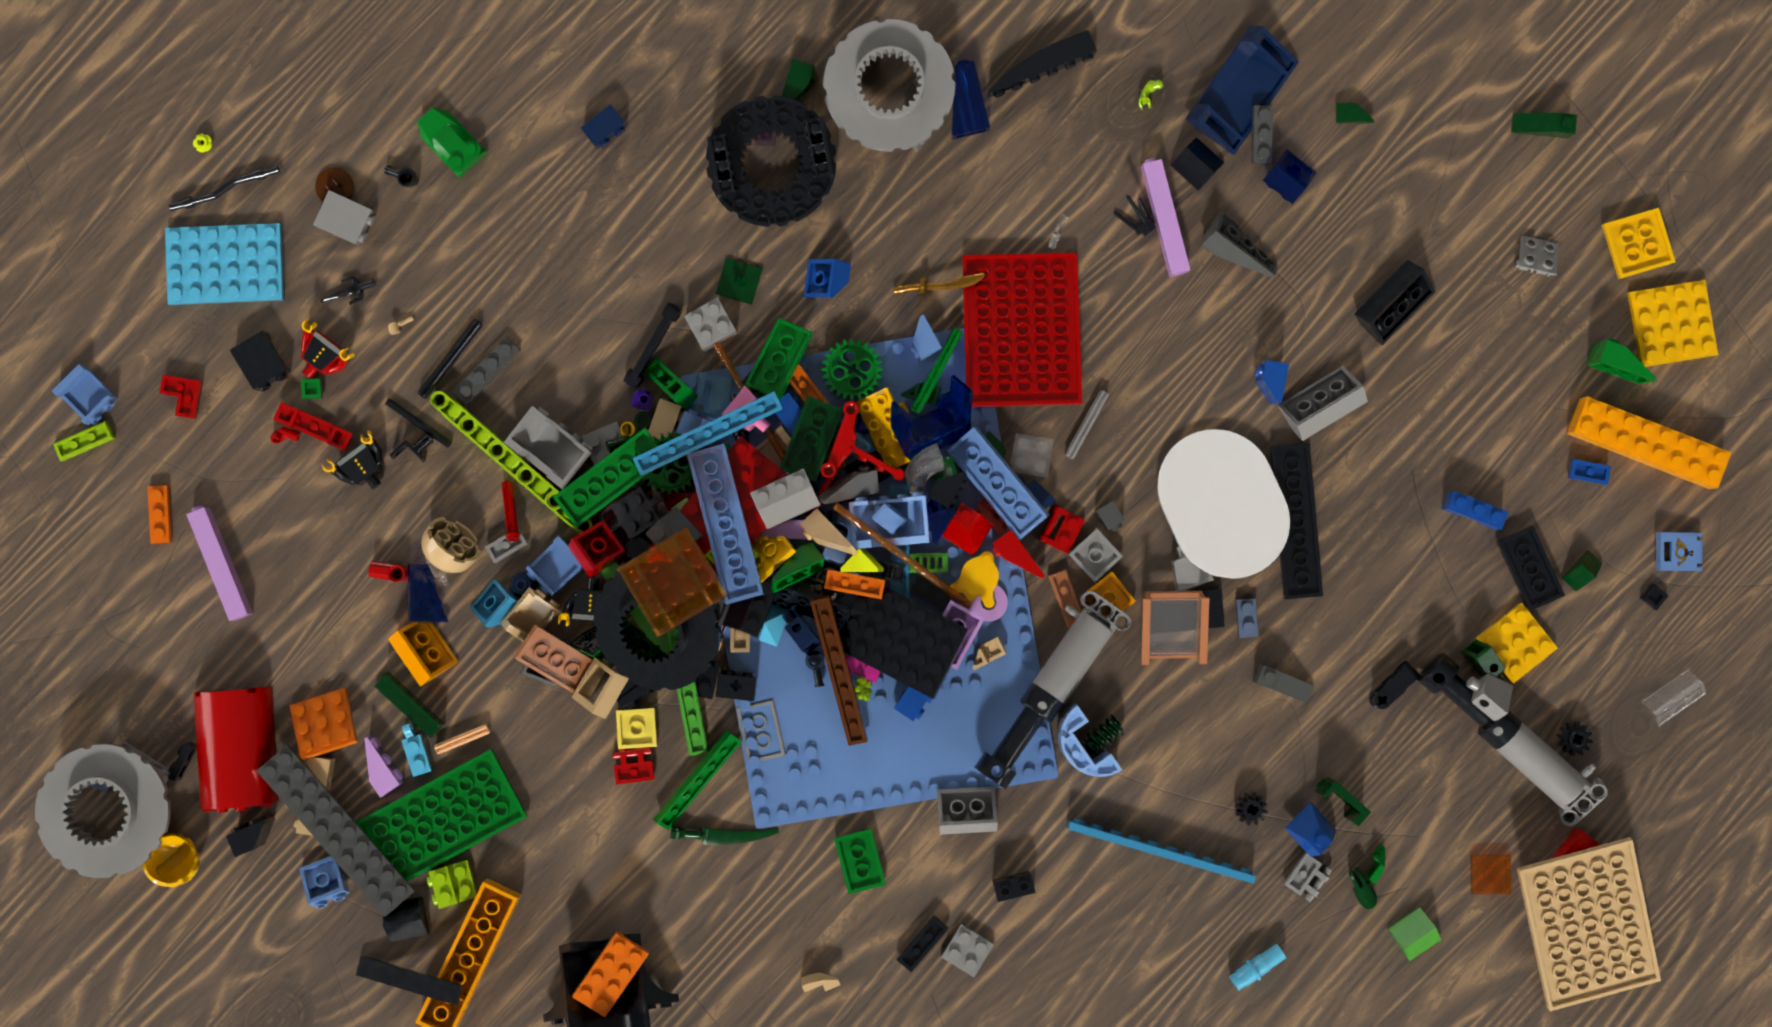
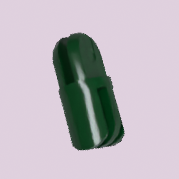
(1364, 891)

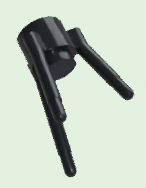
(1146, 223)

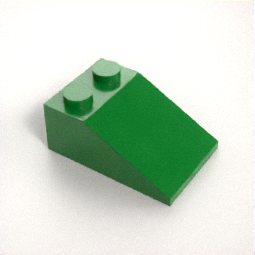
(1619, 361)

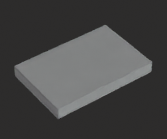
(771, 702)

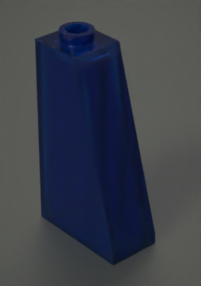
(968, 110)

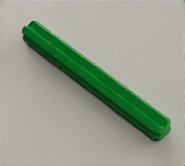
(936, 371)

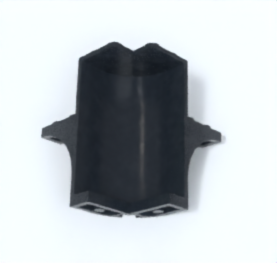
(629, 1009)

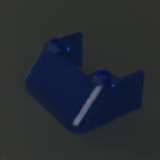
(939, 426)

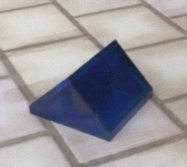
(938, 523)

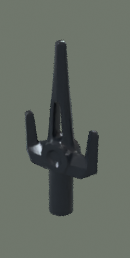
(355, 289)

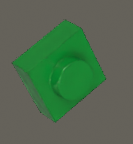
(311, 388)

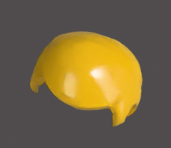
(173, 861)

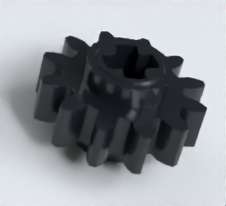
(1580, 742)

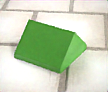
(1414, 933)

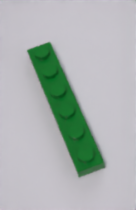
(697, 780)

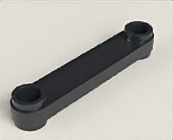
(671, 314)

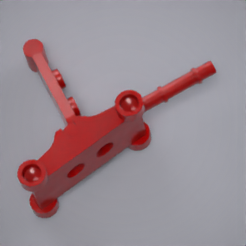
(844, 446)

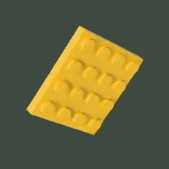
(1672, 323)

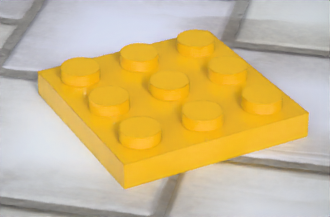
(1638, 243)
(1518, 642)

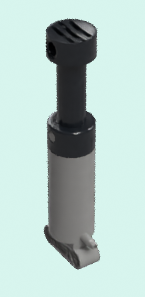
(1055, 682)
(1520, 746)

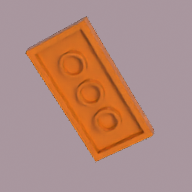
(610, 974)

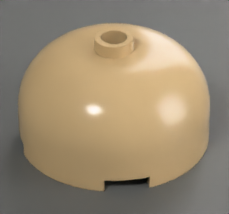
(442, 552)

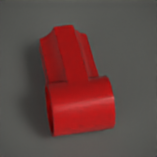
(387, 571)

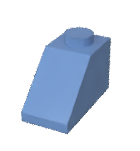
(924, 342)

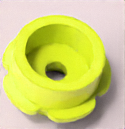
(207, 143)

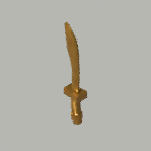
(923, 286)

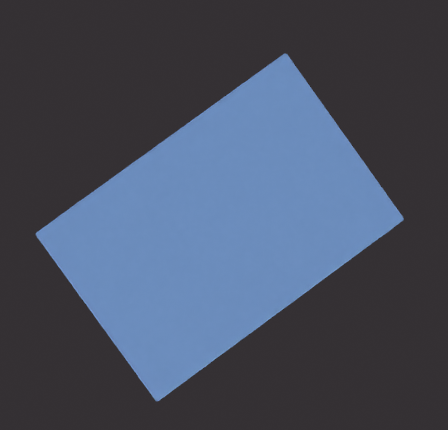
(971, 710)

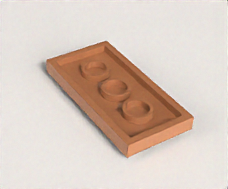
(553, 658)

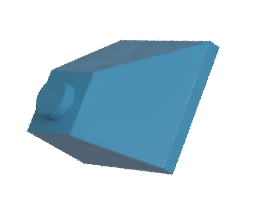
(493, 604)

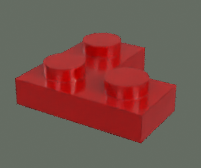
(186, 390)

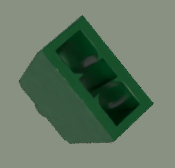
(1484, 659)

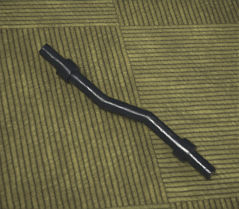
(189, 202)

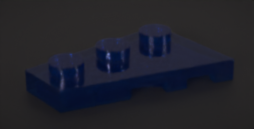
(423, 599)

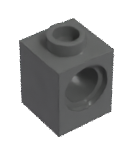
(1110, 516)

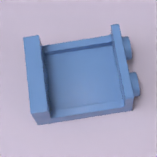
(85, 394)
(554, 567)

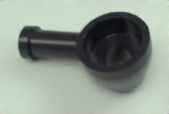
(403, 176)
(816, 667)

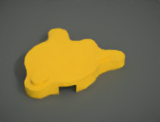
(978, 578)

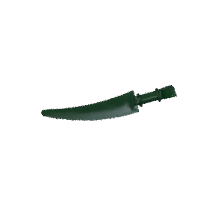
(721, 837)

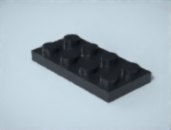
(1530, 568)

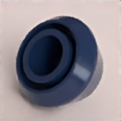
(515, 584)

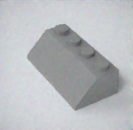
(1323, 402)

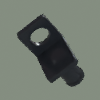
(416, 448)

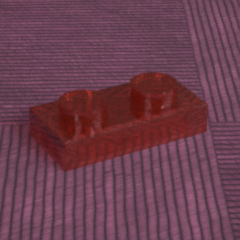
(992, 518)

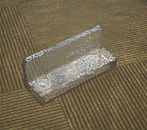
(1674, 697)

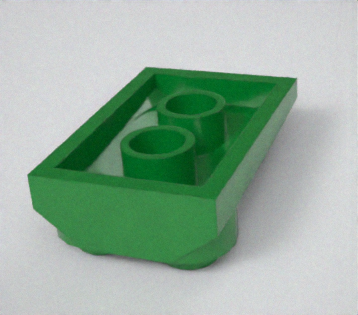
(450, 140)

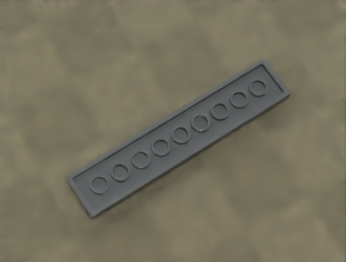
(336, 830)

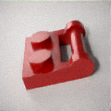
(1067, 532)

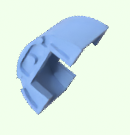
(912, 532)
(1069, 722)

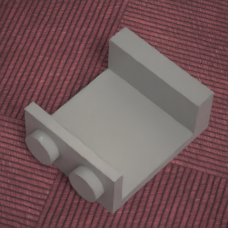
(344, 218)

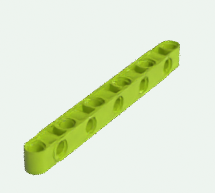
(508, 459)

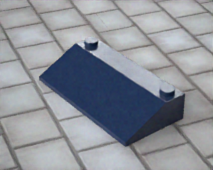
(1246, 79)

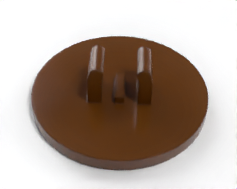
(335, 180)

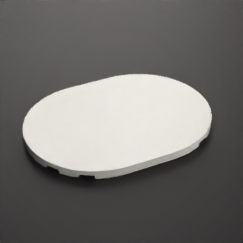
(1223, 503)

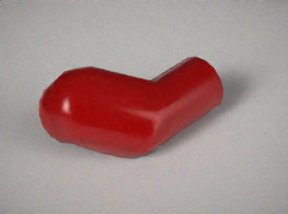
(283, 434)

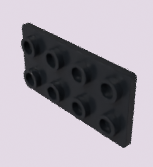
(799, 599)

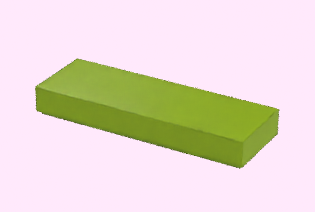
(84, 441)

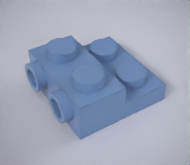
(323, 882)

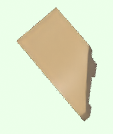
(988, 652)
(817, 979)

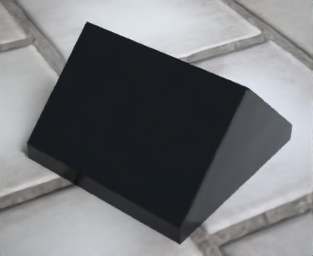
(1197, 164)
(406, 921)

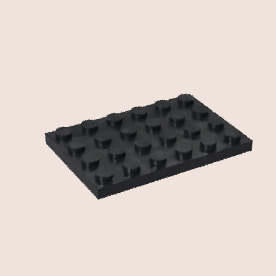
(903, 640)

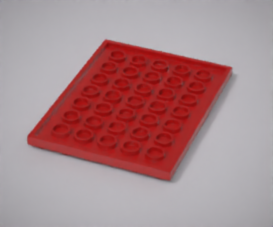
(1022, 330)

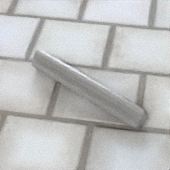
(1086, 424)

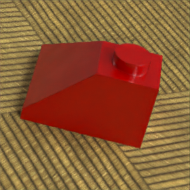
(967, 529)

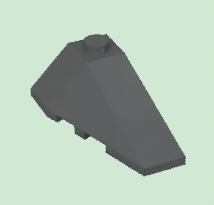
(1230, 243)

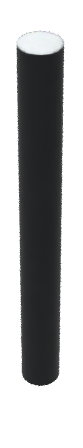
(419, 423)

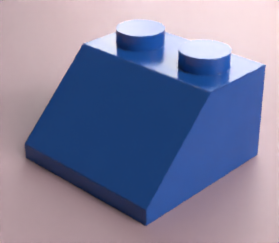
(1271, 380)

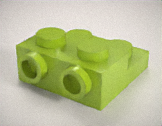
(452, 884)

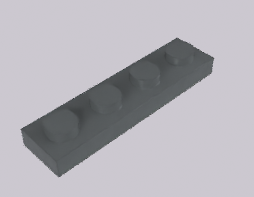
(486, 371)

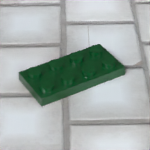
(812, 438)

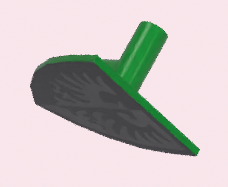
(588, 643)

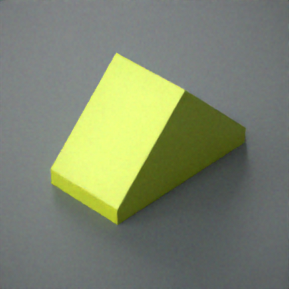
(862, 562)

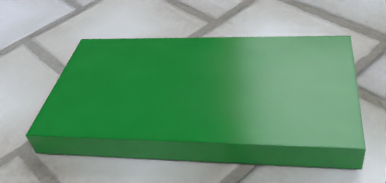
(779, 358)

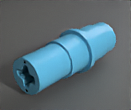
(1257, 967)

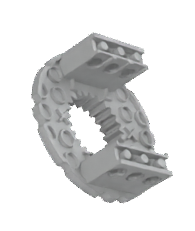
(898, 129)
(141, 784)

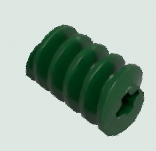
(1104, 735)

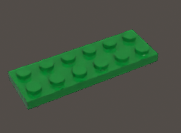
(605, 480)

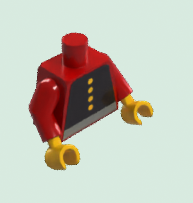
(321, 352)

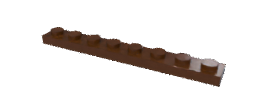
(839, 670)

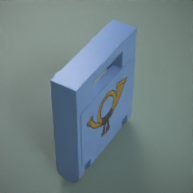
(1684, 551)

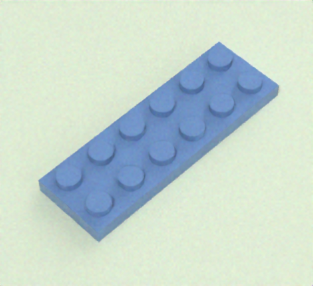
(998, 482)

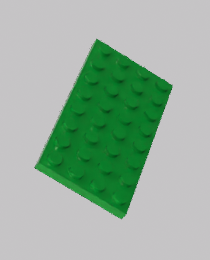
(445, 816)

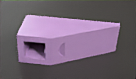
(381, 772)

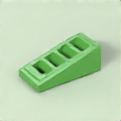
(944, 561)

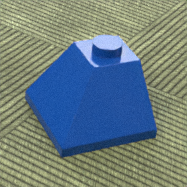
(826, 277)
(1311, 830)

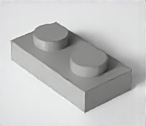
(502, 547)

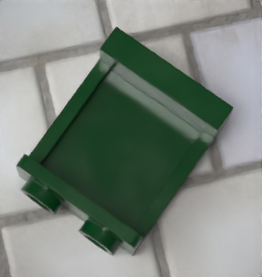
(1358, 811)

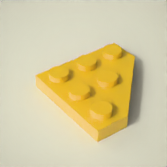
(772, 554)

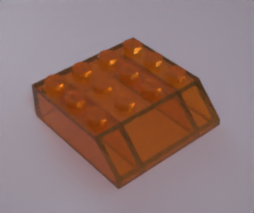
(672, 582)

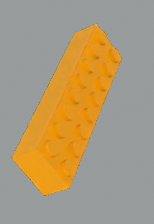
(1648, 443)
(471, 952)

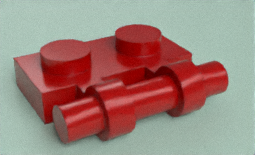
(634, 771)

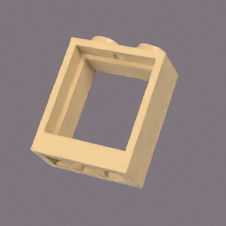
(609, 693)

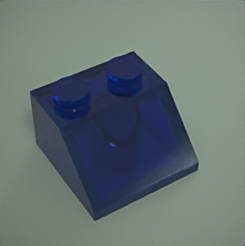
(1289, 176)

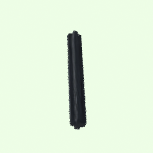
(450, 359)

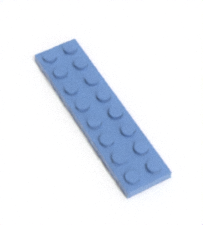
(725, 523)

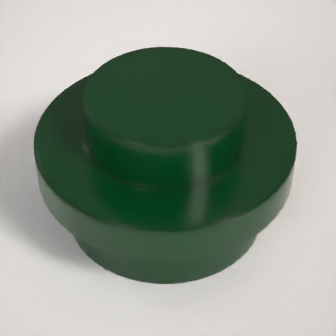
(642, 420)

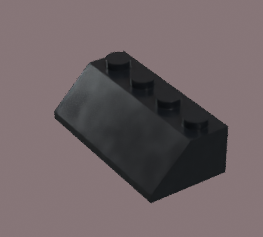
(1395, 302)
(750, 614)

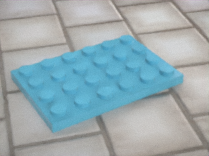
(224, 264)

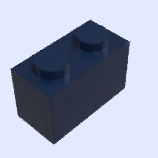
(604, 127)

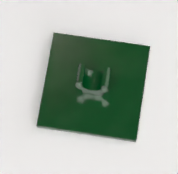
(739, 281)

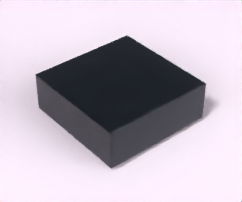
(1654, 596)

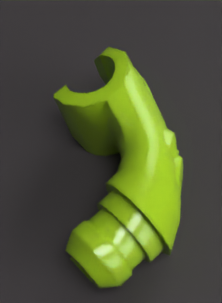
(1150, 87)

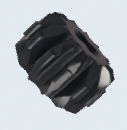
(1246, 815)

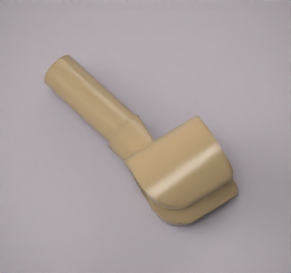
(394, 326)

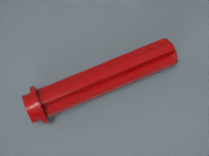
(510, 511)

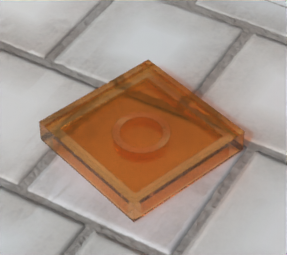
(1490, 874)

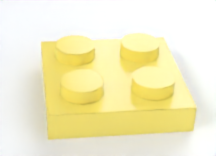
(636, 728)

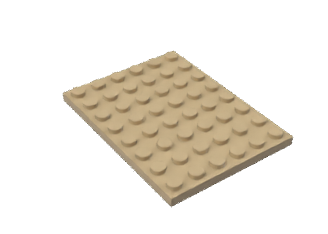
(1589, 924)

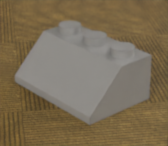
(785, 498)
(967, 810)

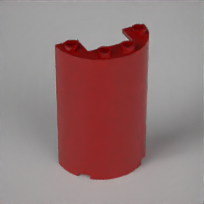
(232, 743)

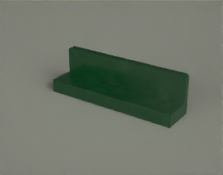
(409, 704)

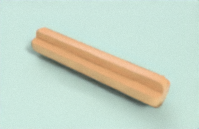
(462, 739)

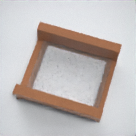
(1174, 625)

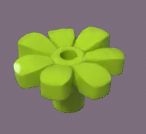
(862, 688)

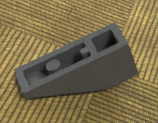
(854, 484)
(1283, 683)

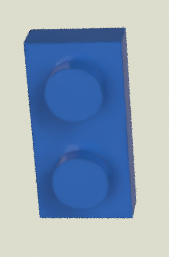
(1589, 472)

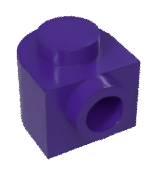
(642, 400)

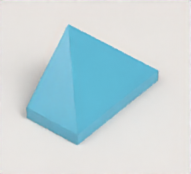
(773, 626)

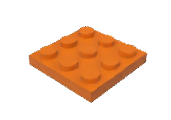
(323, 724)

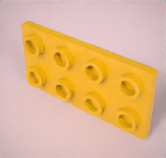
(877, 417)

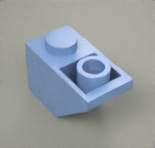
(889, 518)

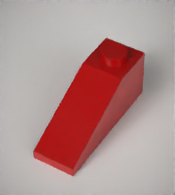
(1014, 552)

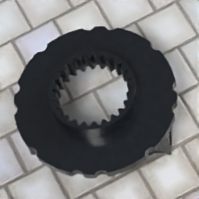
(746, 123)
(641, 658)

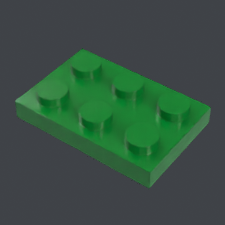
(860, 861)

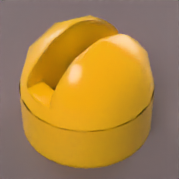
(625, 429)

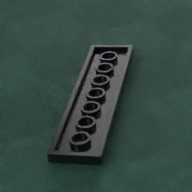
(1300, 554)

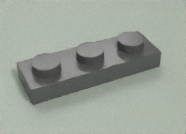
(1262, 134)

